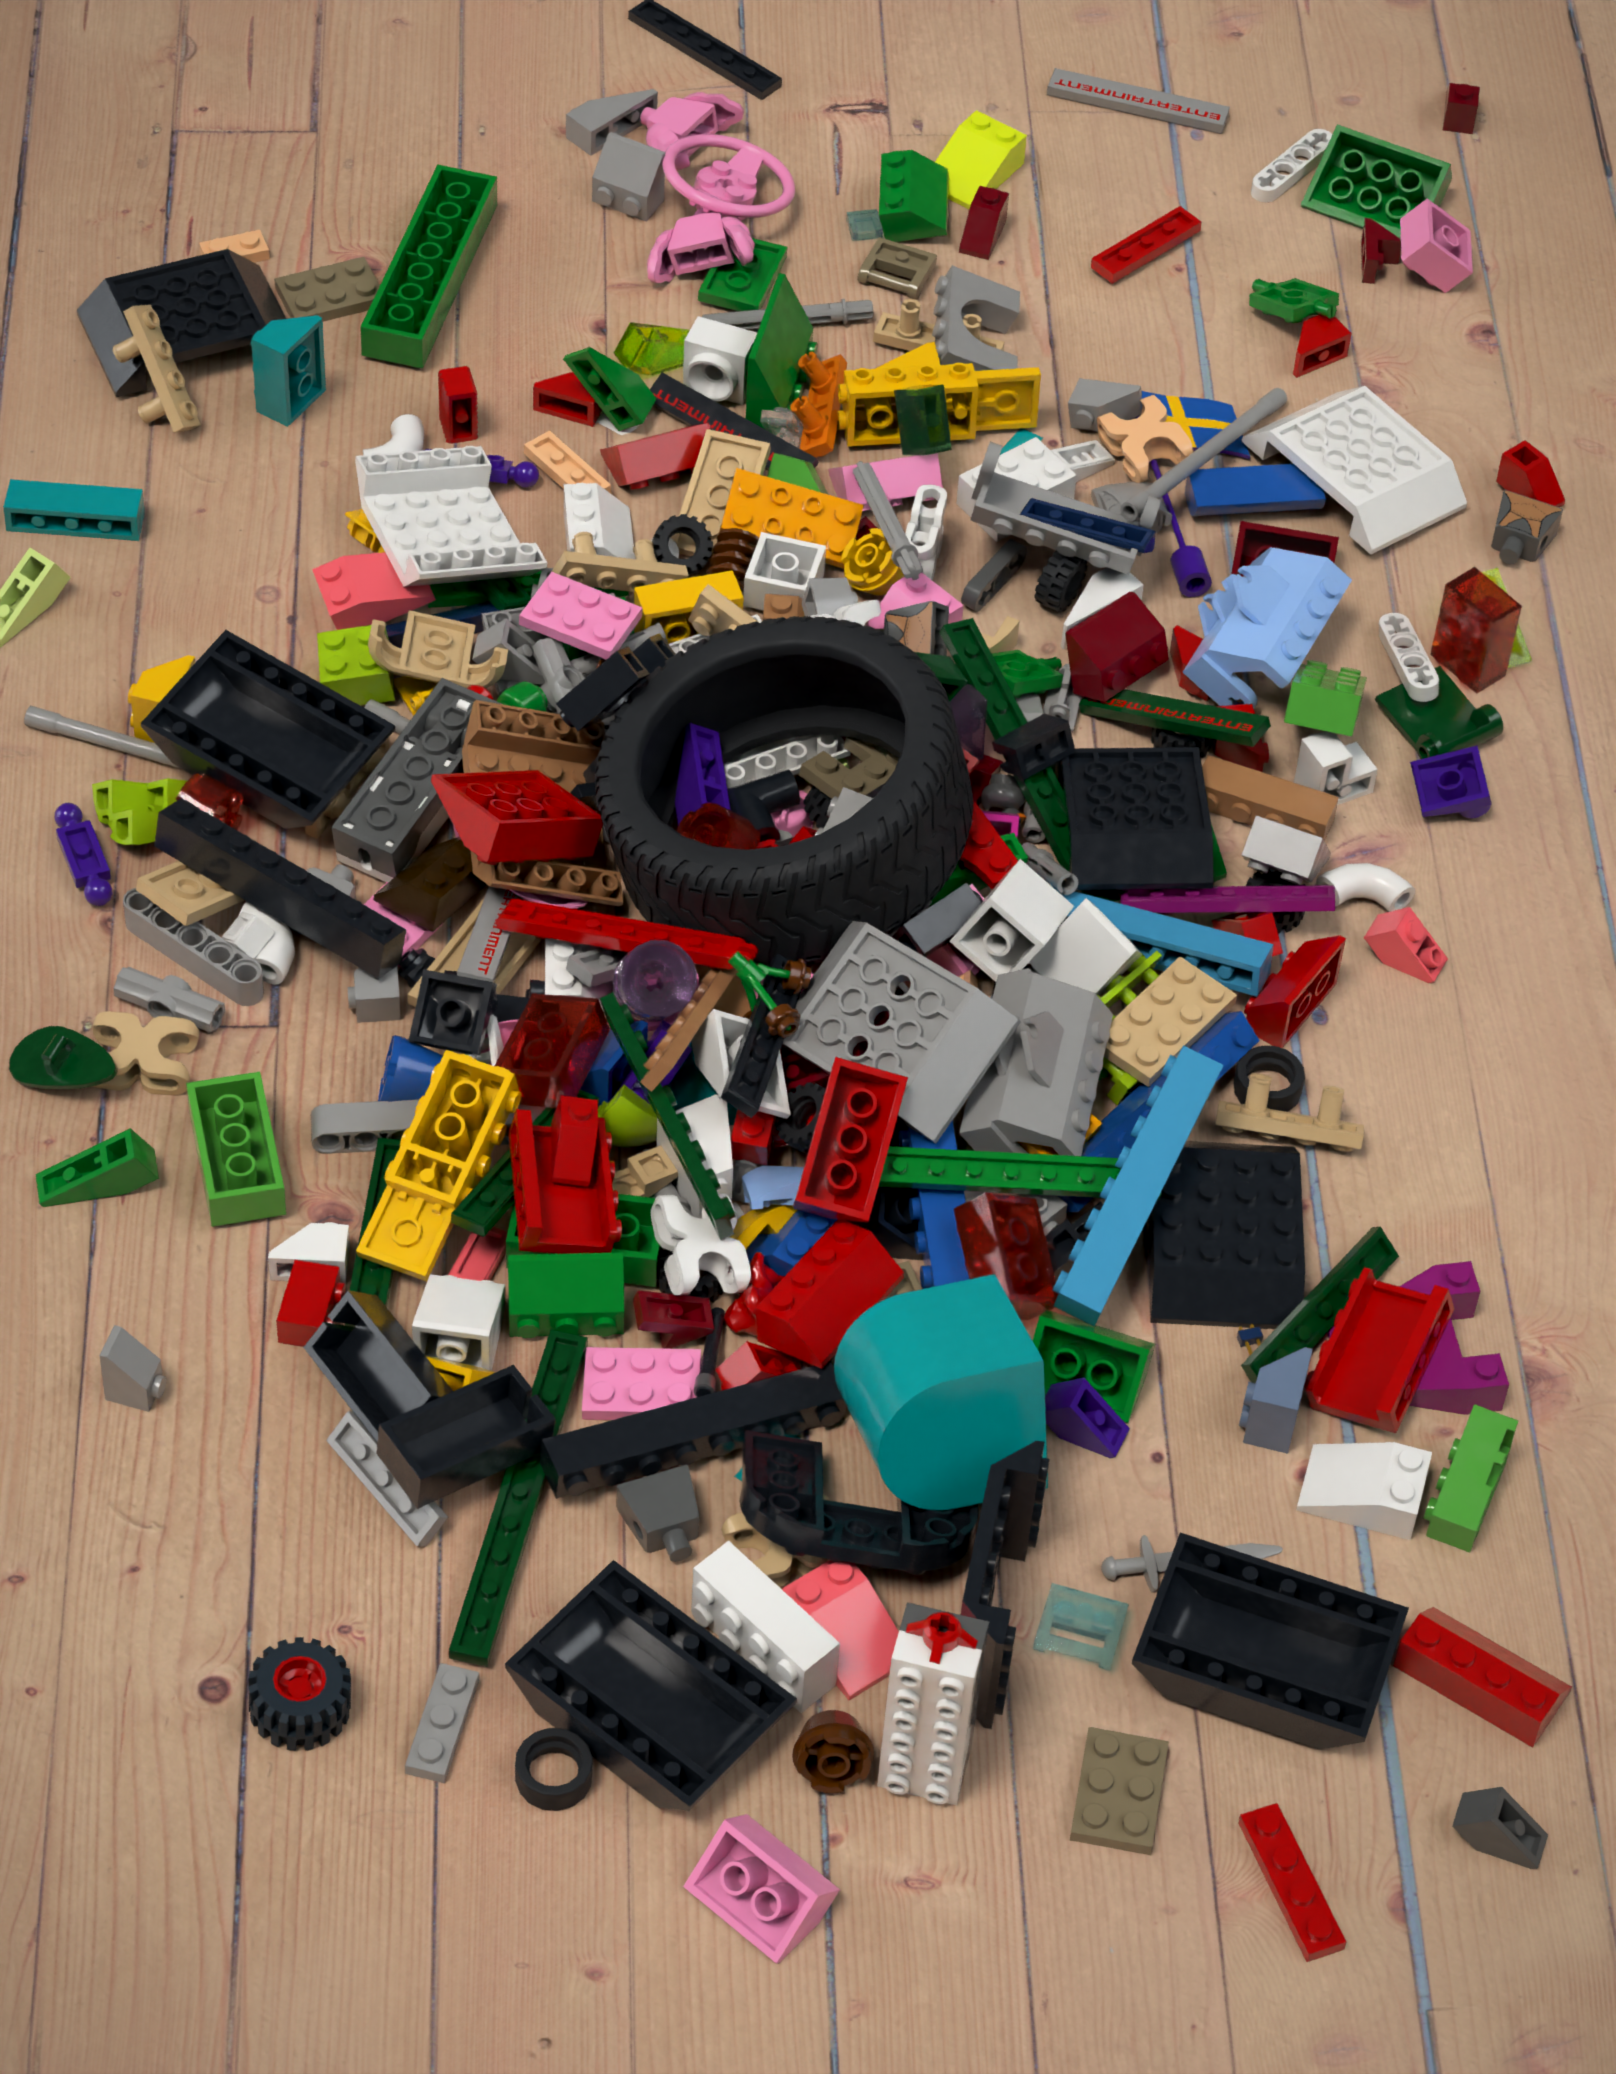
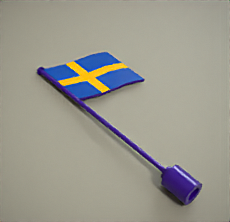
(1200, 421)

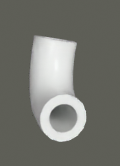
(406, 435)
(1368, 882)
(278, 952)

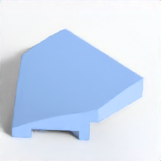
(771, 1185)

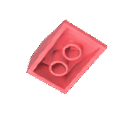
(366, 589)
(853, 1614)

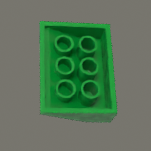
(1373, 180)
(779, 344)

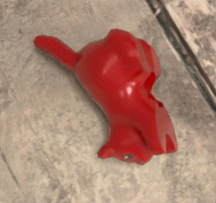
(741, 1313)

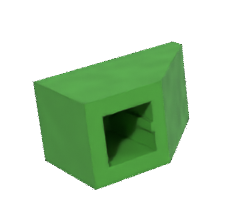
(795, 472)

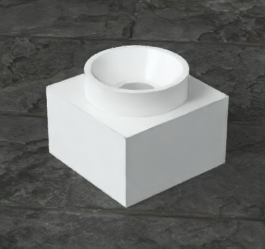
(717, 360)

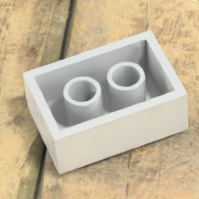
(1027, 463)

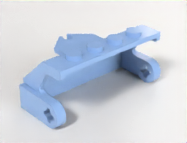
(1264, 622)

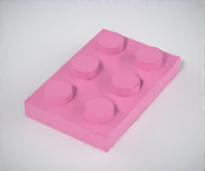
(580, 616)
(636, 1380)

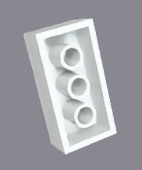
(764, 1625)

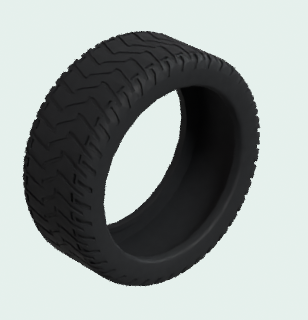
(773, 686)

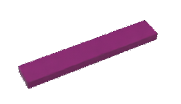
(1233, 899)

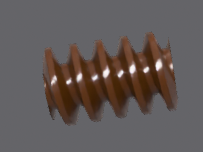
(731, 553)

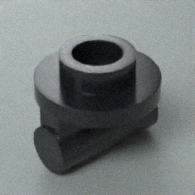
(413, 964)

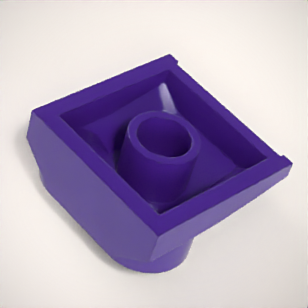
(1452, 784)

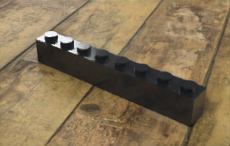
(280, 888)
(690, 1430)

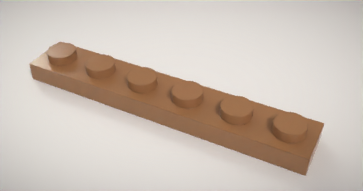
(686, 1026)

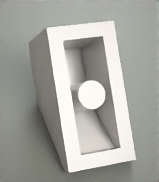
(314, 1243)

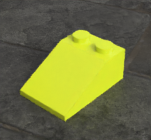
(981, 155)

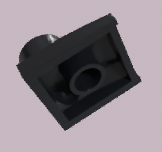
(453, 1012)

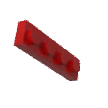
(1146, 244)
(1292, 1882)

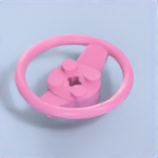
(731, 185)

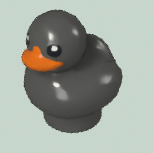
(1003, 794)

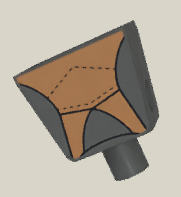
(1524, 527)
(918, 626)

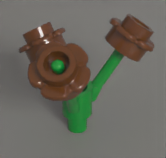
(795, 976)

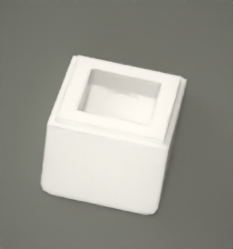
(248, 934)

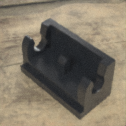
(1035, 745)

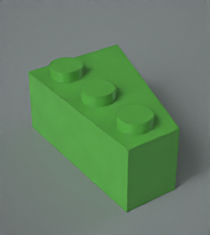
(1471, 1478)

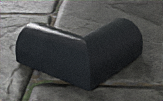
(761, 798)

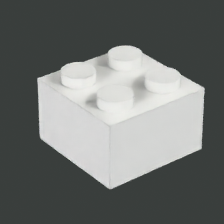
(781, 568)

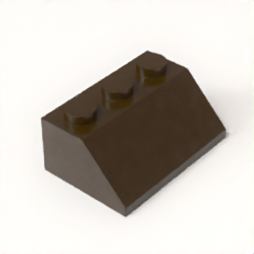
(433, 885)

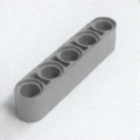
(196, 950)

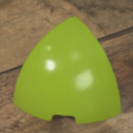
(133, 807)
(629, 1119)

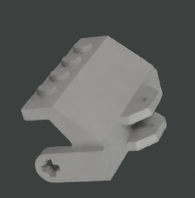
(1004, 498)

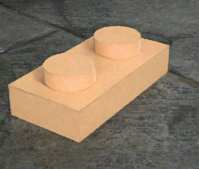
(248, 245)

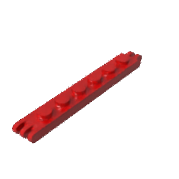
(618, 932)

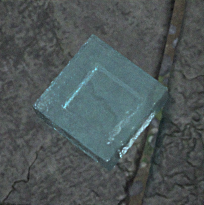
(864, 224)

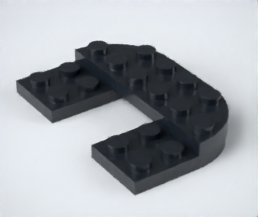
(787, 1506)

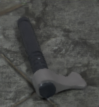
(705, 1381)

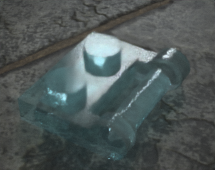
(1083, 1615)

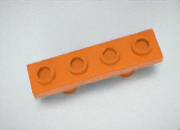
(820, 408)

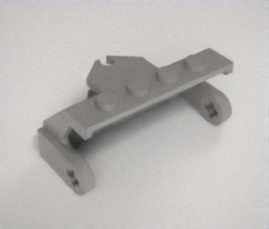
(1045, 1073)

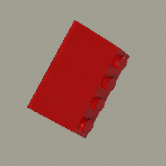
(517, 816)

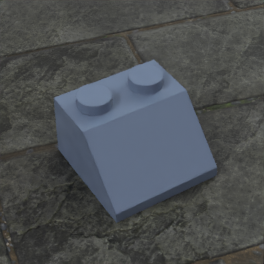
(1274, 1402)

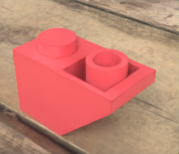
(1406, 944)

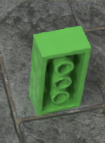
(1325, 698)
(236, 1149)

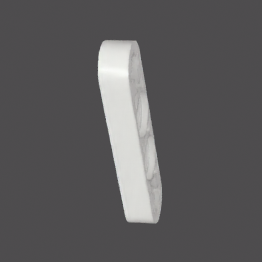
(1287, 162)
(1405, 657)

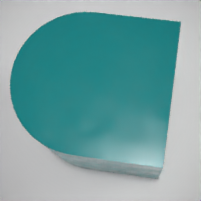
(942, 1389)

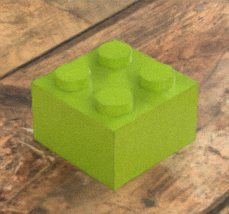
(349, 668)

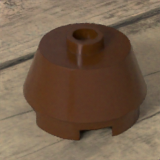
(833, 1751)

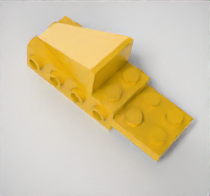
(972, 397)
(439, 1162)

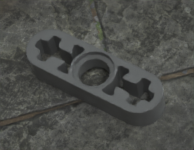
(994, 575)

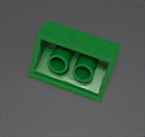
(912, 196)
(566, 1294)
(1105, 1358)

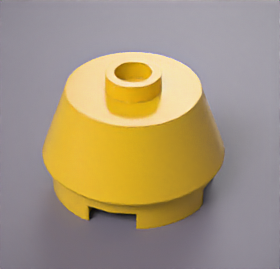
(870, 564)

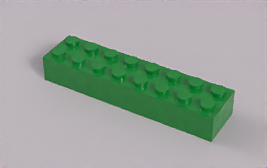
(429, 266)

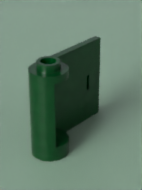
(1442, 723)

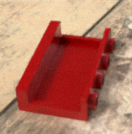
(561, 1215)
(1378, 1352)

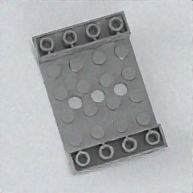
(935, 1034)

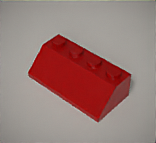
(850, 1142)
(826, 1293)
(1480, 1675)

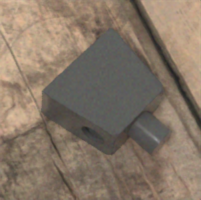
(661, 1511)

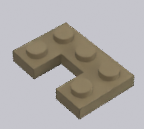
(865, 778)

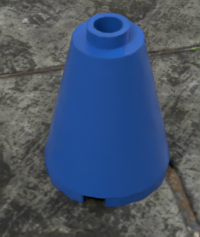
(407, 1070)

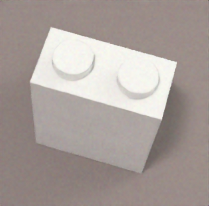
(1012, 922)
(1086, 951)
(711, 1128)
(460, 1320)

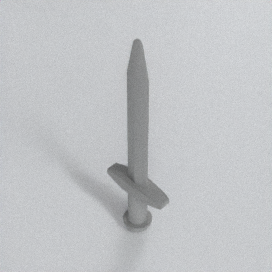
(1152, 1563)

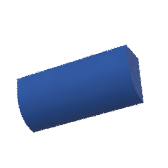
(1251, 490)

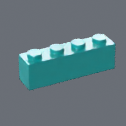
(74, 510)

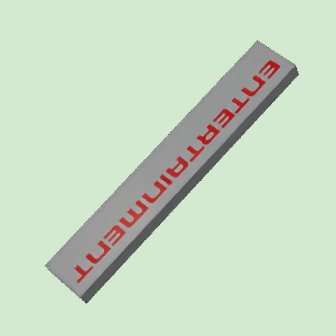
(1138, 100)
(487, 941)

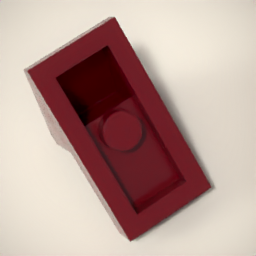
(1377, 248)
(673, 1316)

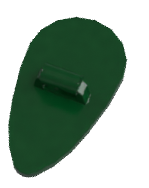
(60, 1060)

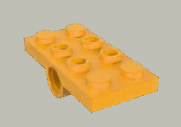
(791, 511)

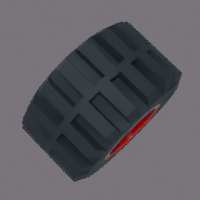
(299, 1693)

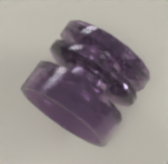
(675, 978)

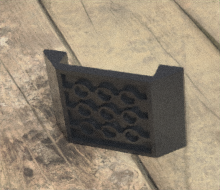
(201, 305)
(1137, 818)
(1005, 1530)

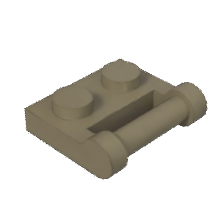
(899, 260)

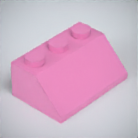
(897, 476)
(760, 1887)

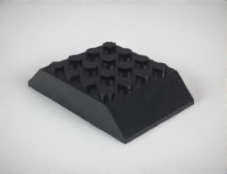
(265, 731)
(1228, 1237)
(1268, 1645)
(647, 1689)

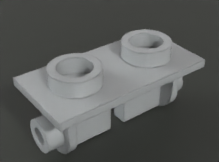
(1061, 701)

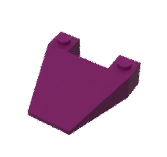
(1451, 1380)

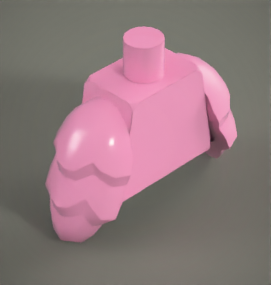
(686, 117)
(699, 244)

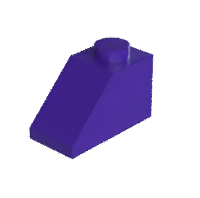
(1084, 1417)

